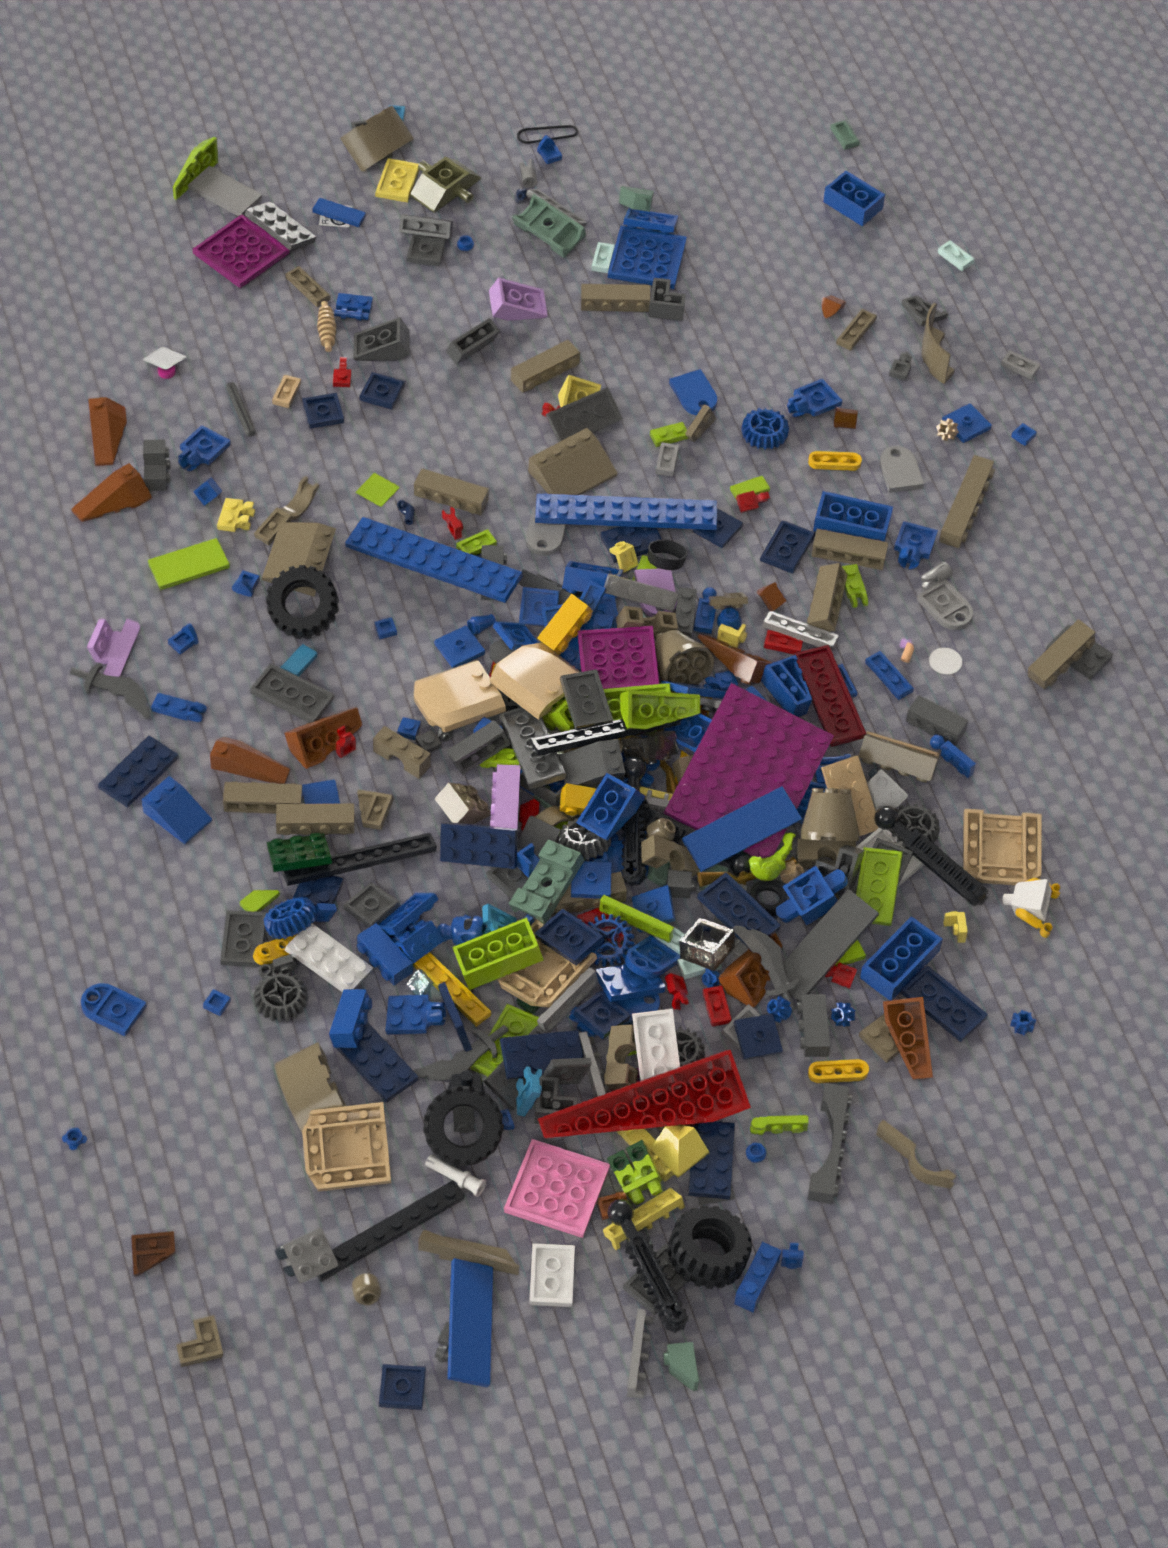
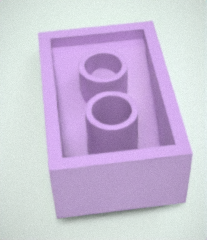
(516, 301)

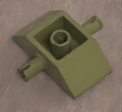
(443, 183)

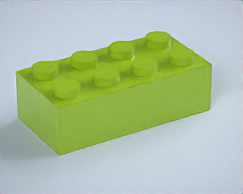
(498, 953)

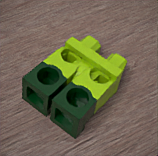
(639, 1178)

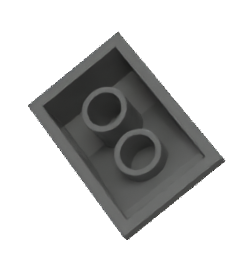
(382, 342)
(591, 763)

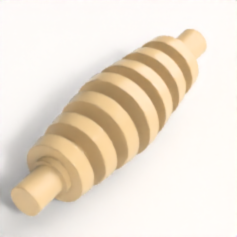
(326, 326)

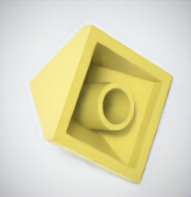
(575, 389)
(679, 1148)

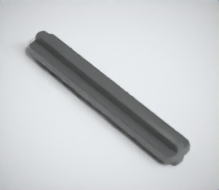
(240, 409)

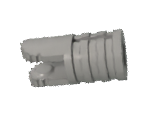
(528, 174)
(936, 575)

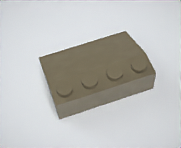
(572, 465)
(299, 545)

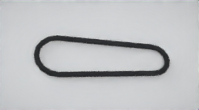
(547, 127)

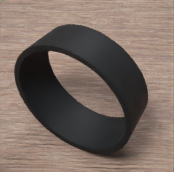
(669, 547)

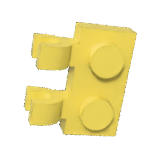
(231, 513)

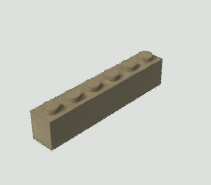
(966, 502)

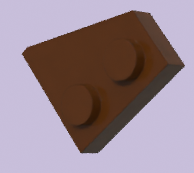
(151, 1250)

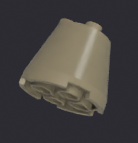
(682, 658)
(830, 816)

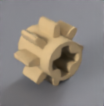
(947, 429)
(791, 872)

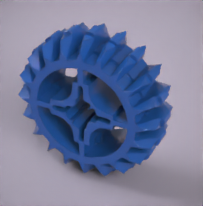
(764, 433)
(290, 917)
(613, 934)

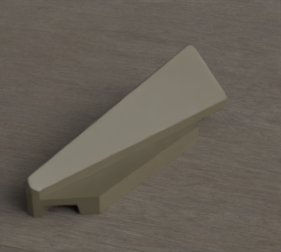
(451, 1248)

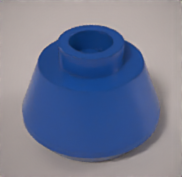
(729, 617)

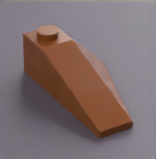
(107, 428)
(118, 491)
(745, 666)
(317, 739)
(243, 760)
(747, 977)
(909, 1030)

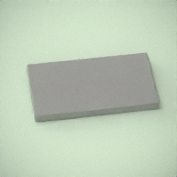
(224, 191)

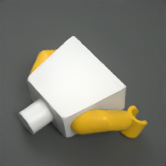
(1032, 902)

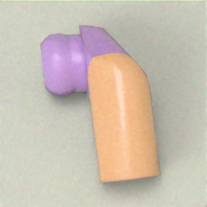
(908, 650)

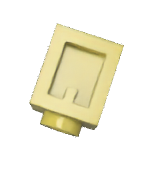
(625, 556)
(732, 636)
(958, 921)

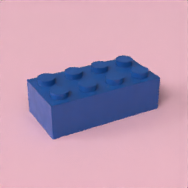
(853, 516)
(901, 958)

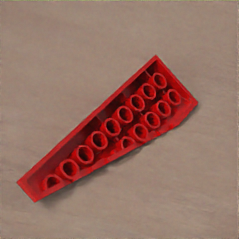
(681, 1096)

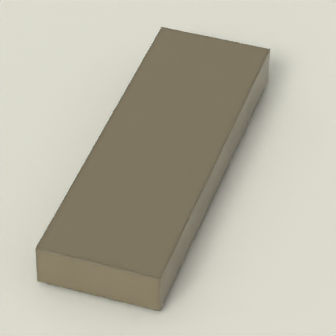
(307, 286)
(856, 329)

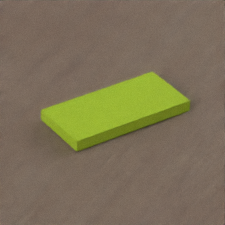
(188, 564)
(880, 881)
(518, 1023)

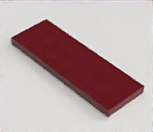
(830, 695)

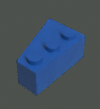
(787, 686)

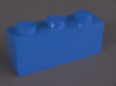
(384, 954)
(350, 1018)
(757, 1277)

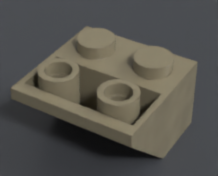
(462, 804)

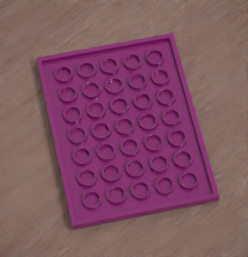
(745, 756)

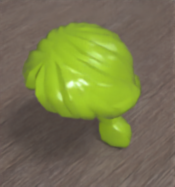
(770, 867)

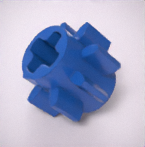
(779, 1008)
(843, 1014)
(1023, 1022)

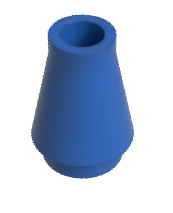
(480, 623)

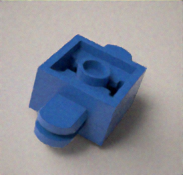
(807, 888)

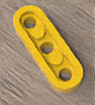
(834, 460)
(272, 949)
(845, 1067)

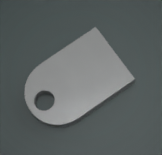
(900, 472)
(546, 534)
(946, 605)

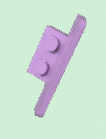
(113, 646)

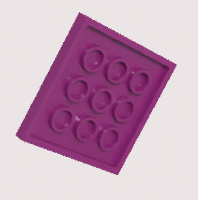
(240, 251)
(620, 655)

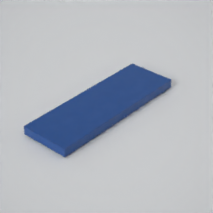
(741, 829)
(470, 1323)

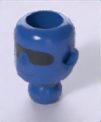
(462, 929)

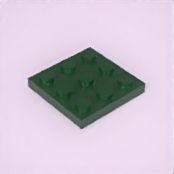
(298, 852)

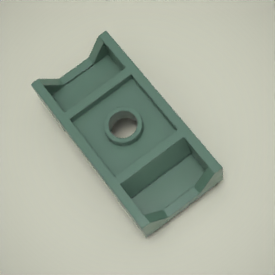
(561, 235)
(555, 864)

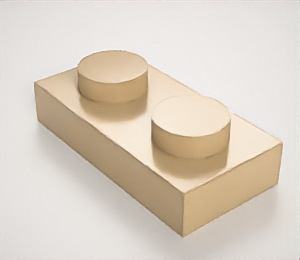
(286, 391)

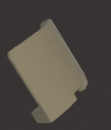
(377, 138)
(932, 353)
(307, 1083)

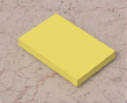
(397, 180)

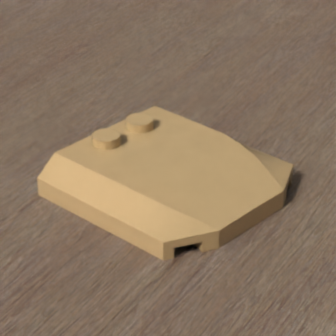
(532, 677)
(458, 697)
(1001, 846)
(553, 973)
(347, 1147)

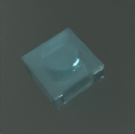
(419, 983)

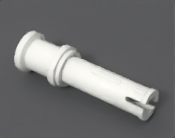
(464, 1179)

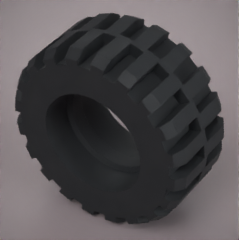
(285, 585)
(491, 1120)
(706, 1268)

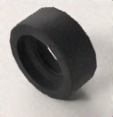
(774, 886)

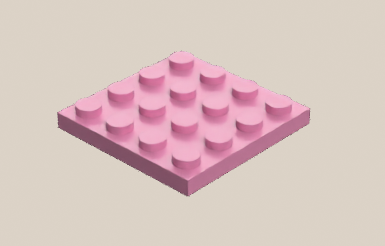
(557, 1188)

